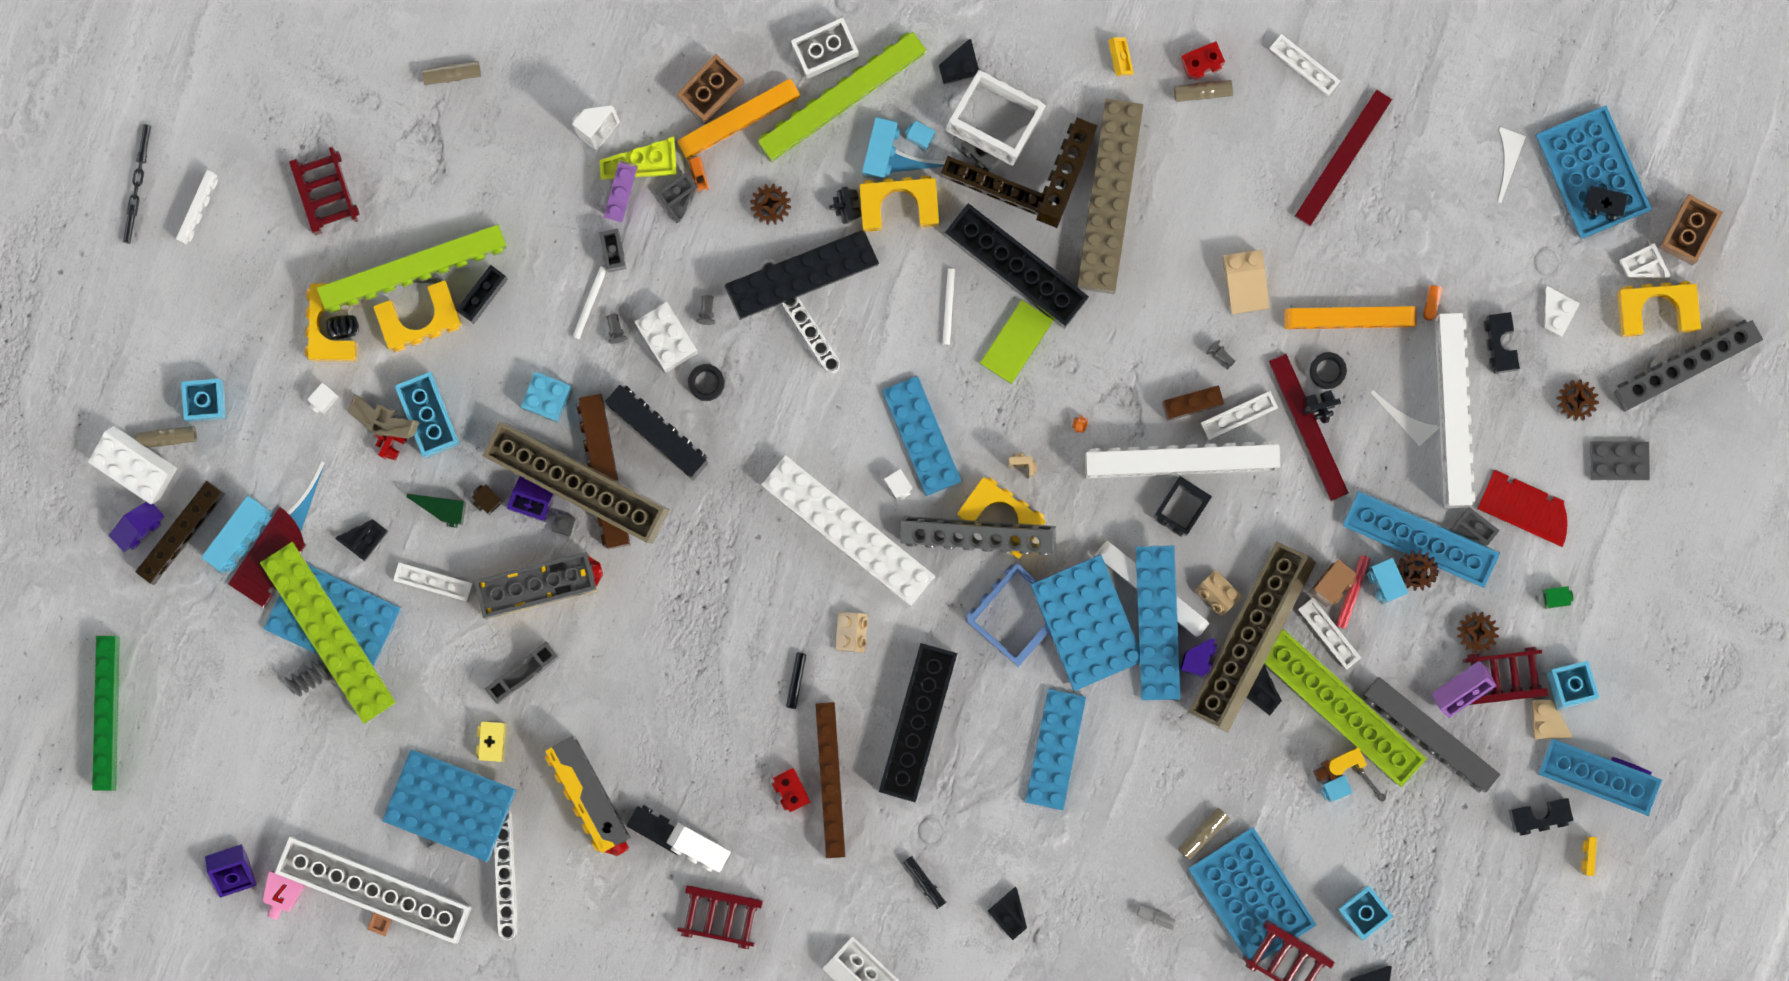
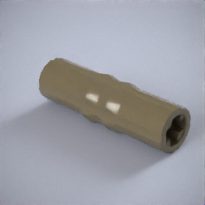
(451, 73)
(1203, 91)
(167, 436)
(1203, 833)

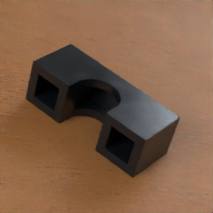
(1502, 359)
(1558, 813)

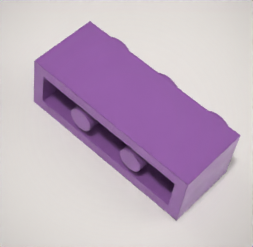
(620, 191)
(1464, 689)

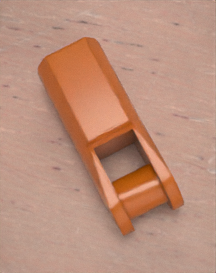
(698, 171)
(1432, 302)

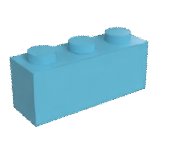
(881, 149)

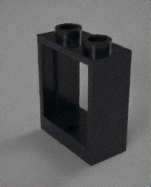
(1193, 490)

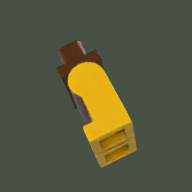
(1339, 764)

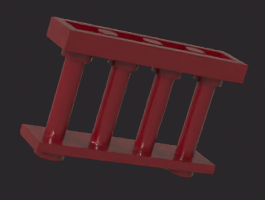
(310, 205)
(1516, 691)
(713, 899)
(1288, 942)

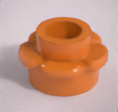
(1080, 424)

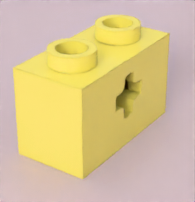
(498, 733)

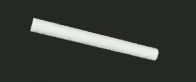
(589, 303)
(948, 306)

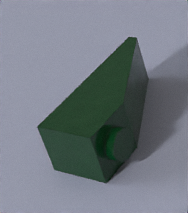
(445, 510)

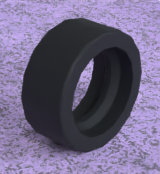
(1328, 356)
(706, 368)

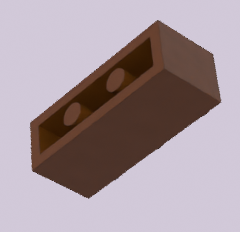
(1193, 403)

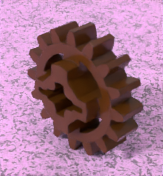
(761, 206)
(1569, 399)
(1419, 576)
(1475, 643)

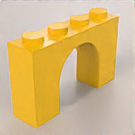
(922, 190)
(1682, 296)
(444, 319)
(320, 348)
(988, 493)

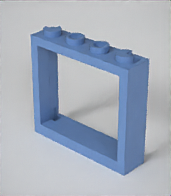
(986, 600)

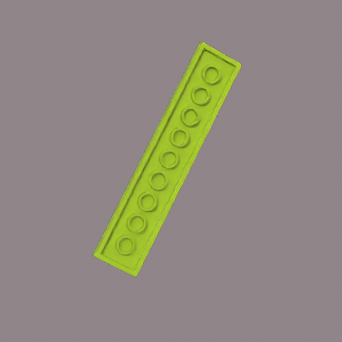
(328, 633)
(1343, 709)

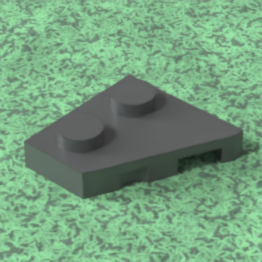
(678, 195)
(1475, 527)

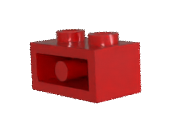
(1202, 61)
(791, 790)

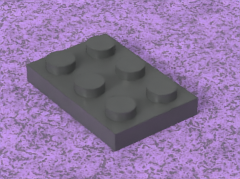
(1620, 460)

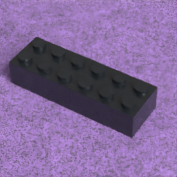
(656, 432)

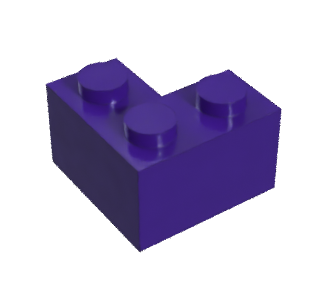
(136, 525)

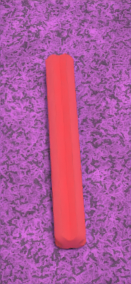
(1353, 592)

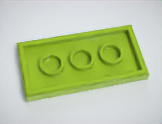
(1016, 342)

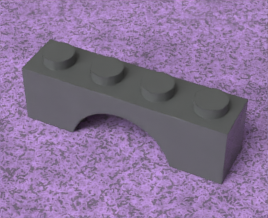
(522, 673)

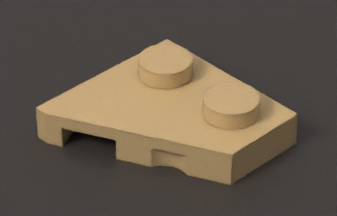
(1548, 721)

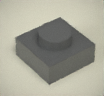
(563, 524)

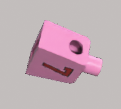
(281, 894)

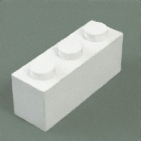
(698, 848)

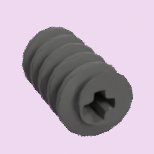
(307, 678)

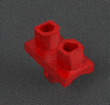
(387, 450)

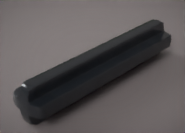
(796, 680)

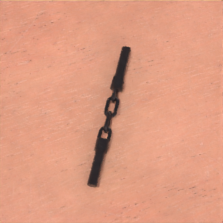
(133, 209)

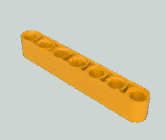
(738, 118)
(1350, 317)

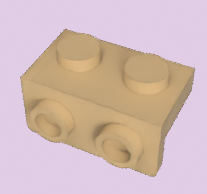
(1020, 461)
(1218, 593)
(851, 632)

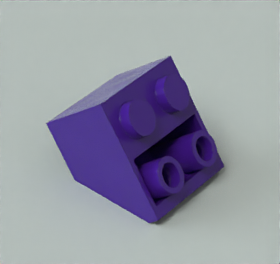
(530, 500)
(1197, 659)

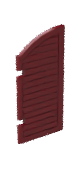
(250, 576)

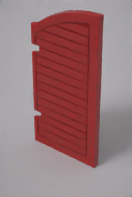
(1525, 508)

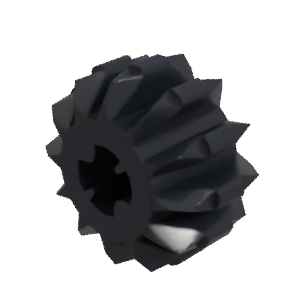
(342, 326)

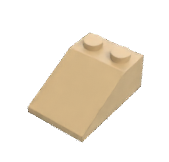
(1246, 281)

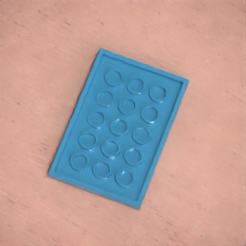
(1591, 154)
(364, 614)
(1086, 622)
(449, 805)
(1248, 889)

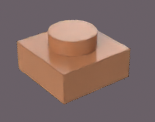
(379, 924)

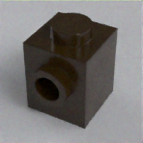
(486, 499)

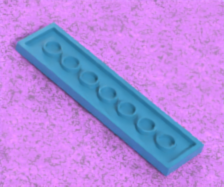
(1410, 532)
(1158, 622)

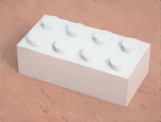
(132, 465)

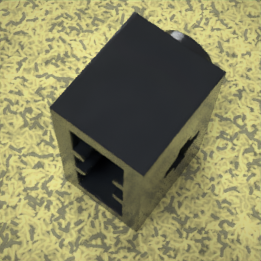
(1614, 199)

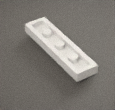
(1304, 65)
(194, 214)
(1239, 415)
(433, 582)
(1329, 633)

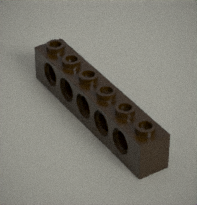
(1085, 133)
(991, 185)
(180, 533)

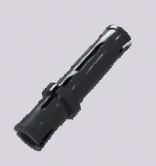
(937, 900)

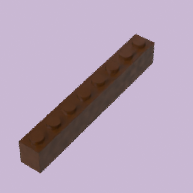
(601, 457)
(830, 780)

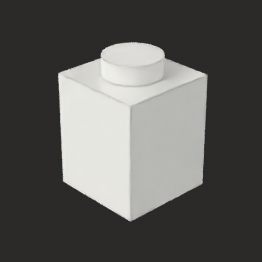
(322, 399)
(899, 485)

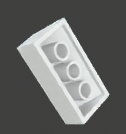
(595, 125)
(856, 964)

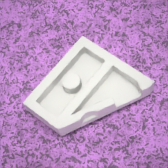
(1645, 264)
(1558, 311)

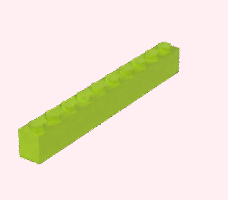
(841, 97)
(412, 267)

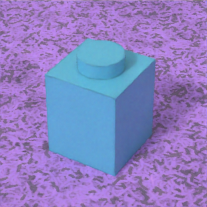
(920, 134)
(1336, 789)

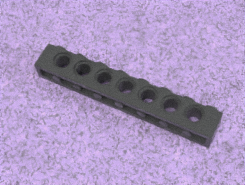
(1750, 337)
(1045, 533)

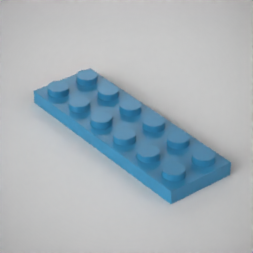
(922, 436)
(1055, 749)
(1600, 777)

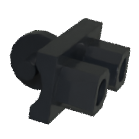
(843, 206)
(1313, 406)

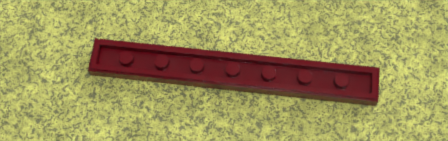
(1343, 157)
(1308, 428)

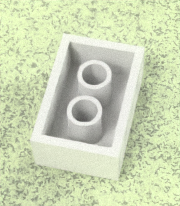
(824, 48)
(666, 337)

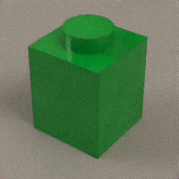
(1557, 597)

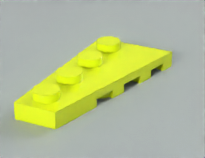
(652, 160)

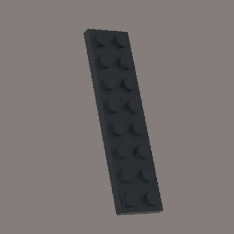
(801, 274)

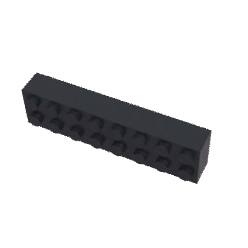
(1016, 266)
(918, 722)

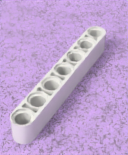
(808, 323)
(1126, 569)
(509, 882)

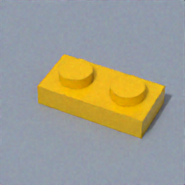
(1120, 56)
(1588, 864)

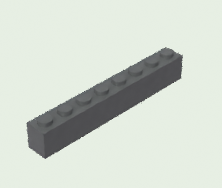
(1431, 734)

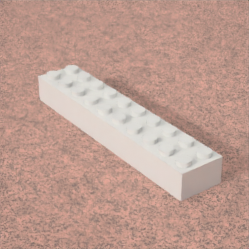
(1454, 411)
(1183, 460)
(848, 531)
(373, 890)

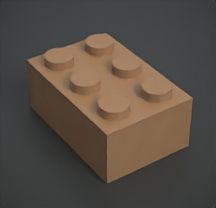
(710, 88)
(1690, 230)
(1332, 583)

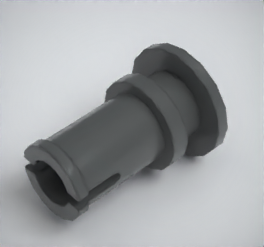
(706, 311)
(615, 329)
(1220, 354)

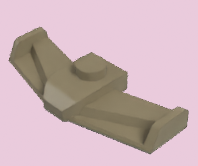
(382, 420)

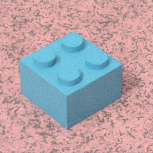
(546, 397)
(203, 400)
(1386, 581)
(1572, 685)
(1365, 912)

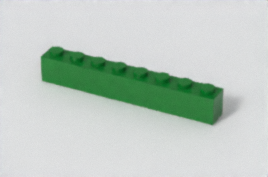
(106, 713)

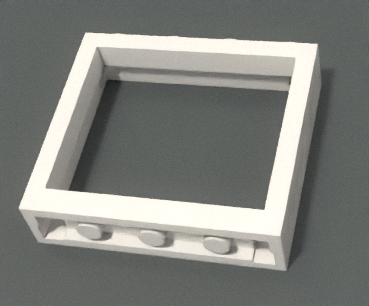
(981, 139)

